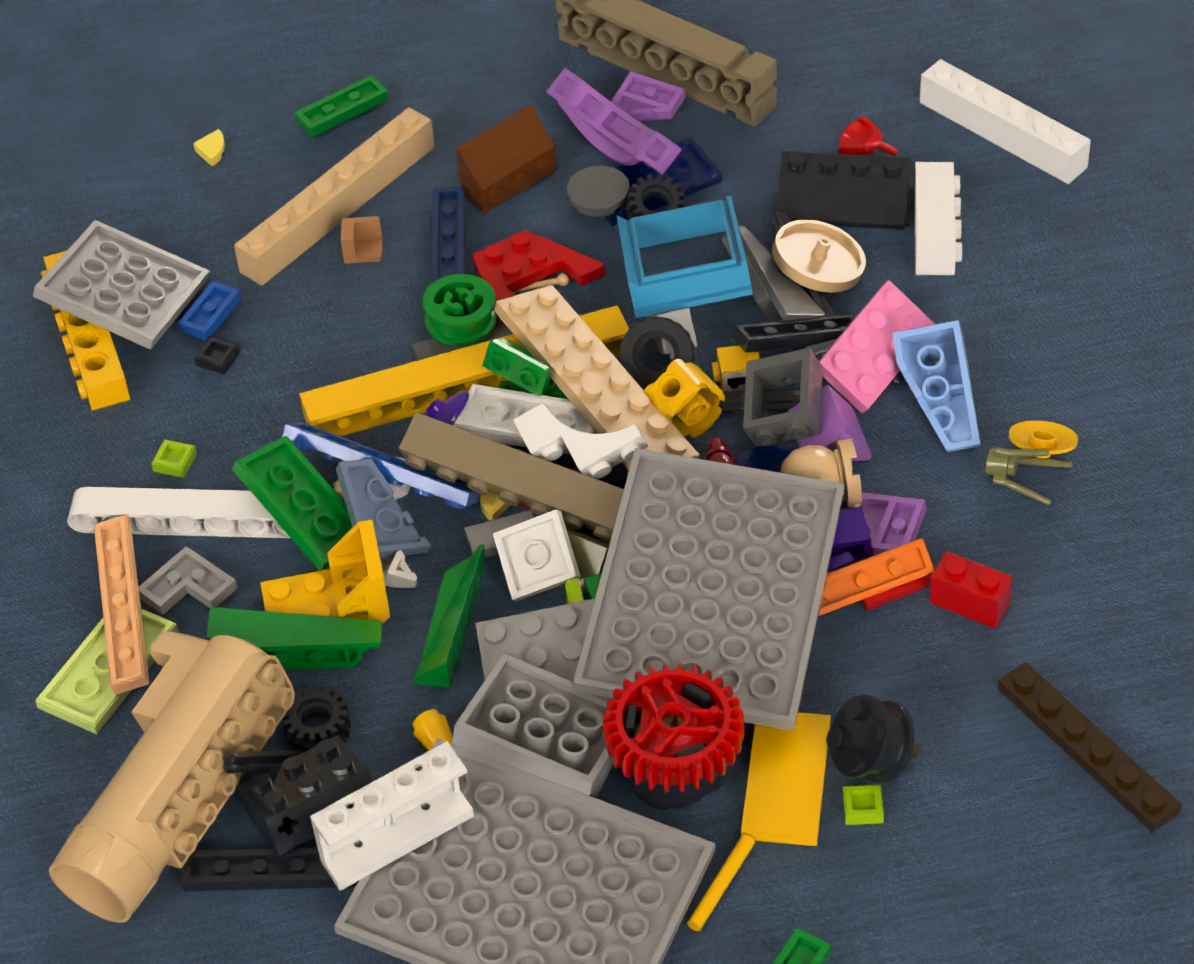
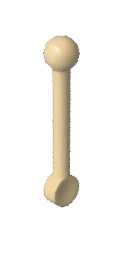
(562, 280)

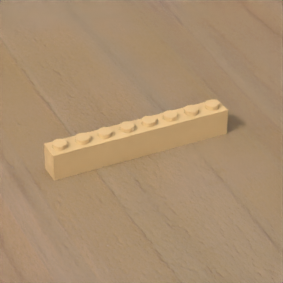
(334, 196)

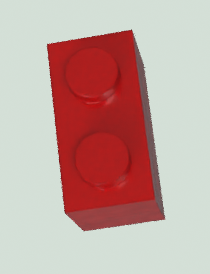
(971, 589)

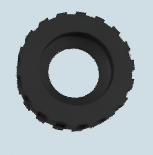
(648, 329)

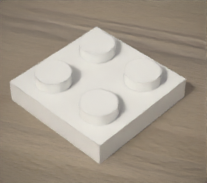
(536, 555)

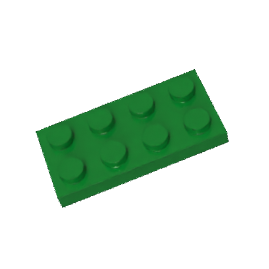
(296, 498)

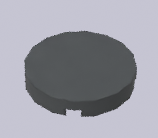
(598, 190)

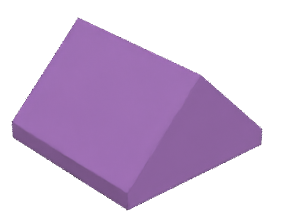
(837, 423)

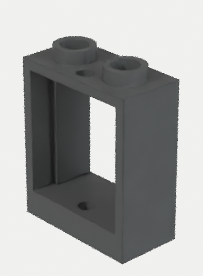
(779, 371)

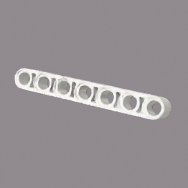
(175, 512)

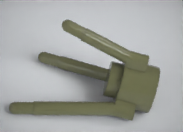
(1004, 462)

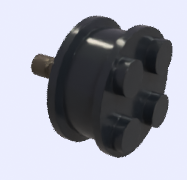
(872, 739)

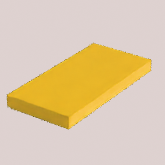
(787, 782)

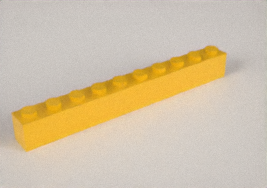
(415, 385)

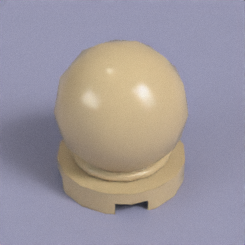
(827, 465)

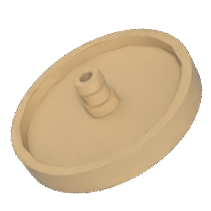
(818, 256)

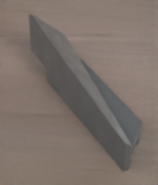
(770, 286)

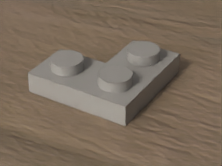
(186, 575)

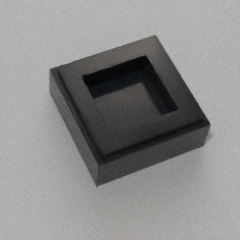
(217, 355)

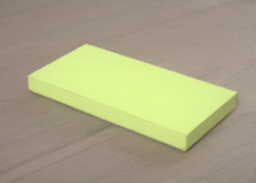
(82, 686)

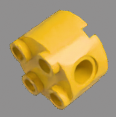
(686, 398)

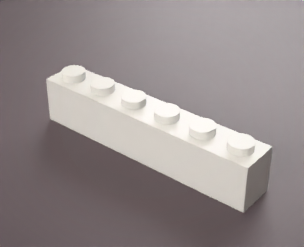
(1005, 121)

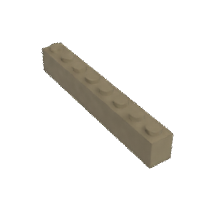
(511, 475)

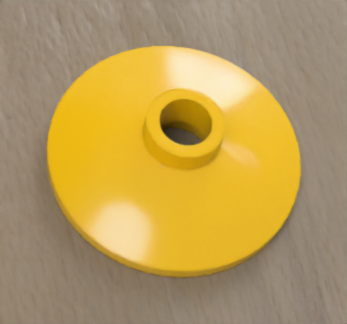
(1043, 435)

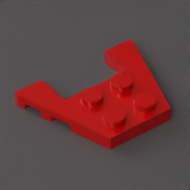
(528, 259)

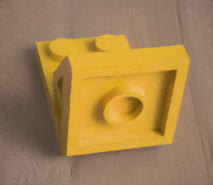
(347, 590)

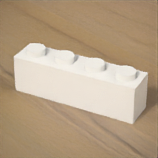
(935, 218)

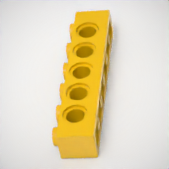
(93, 358)

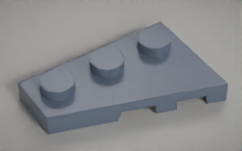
(371, 497)

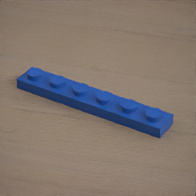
(394, 469)

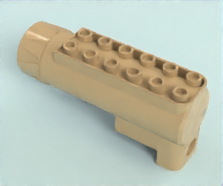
(172, 784)

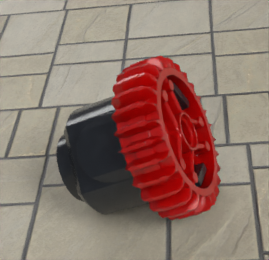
(673, 734)

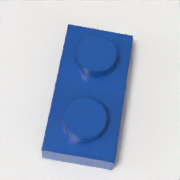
(209, 311)

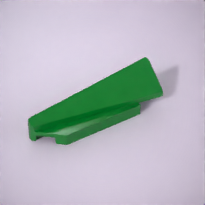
(451, 621)
(299, 639)

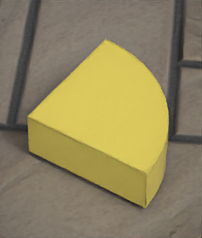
(211, 147)
(492, 506)

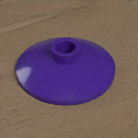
(448, 409)

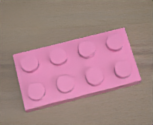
(864, 355)

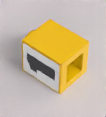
(731, 367)

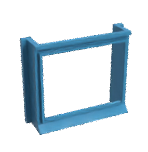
(689, 285)

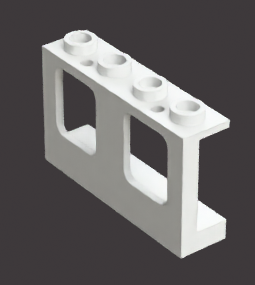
(391, 816)

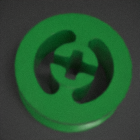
(459, 309)

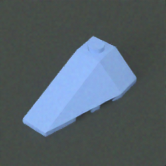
(939, 377)

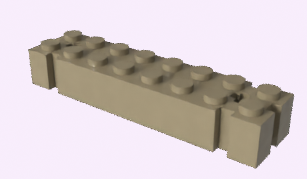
(673, 52)

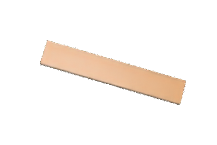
(121, 605)

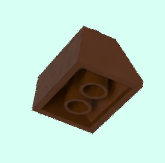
(505, 159)

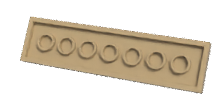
(587, 369)

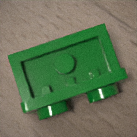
(517, 366)

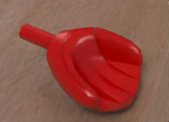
(863, 138)

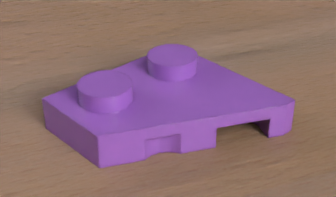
(648, 98)
(892, 520)

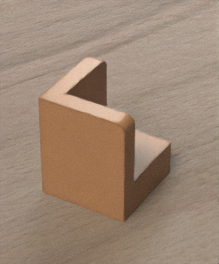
(361, 239)

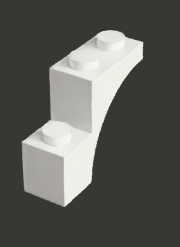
(591, 452)

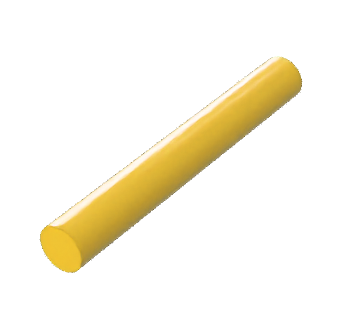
(720, 883)

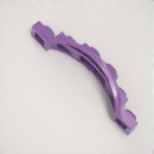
(609, 127)

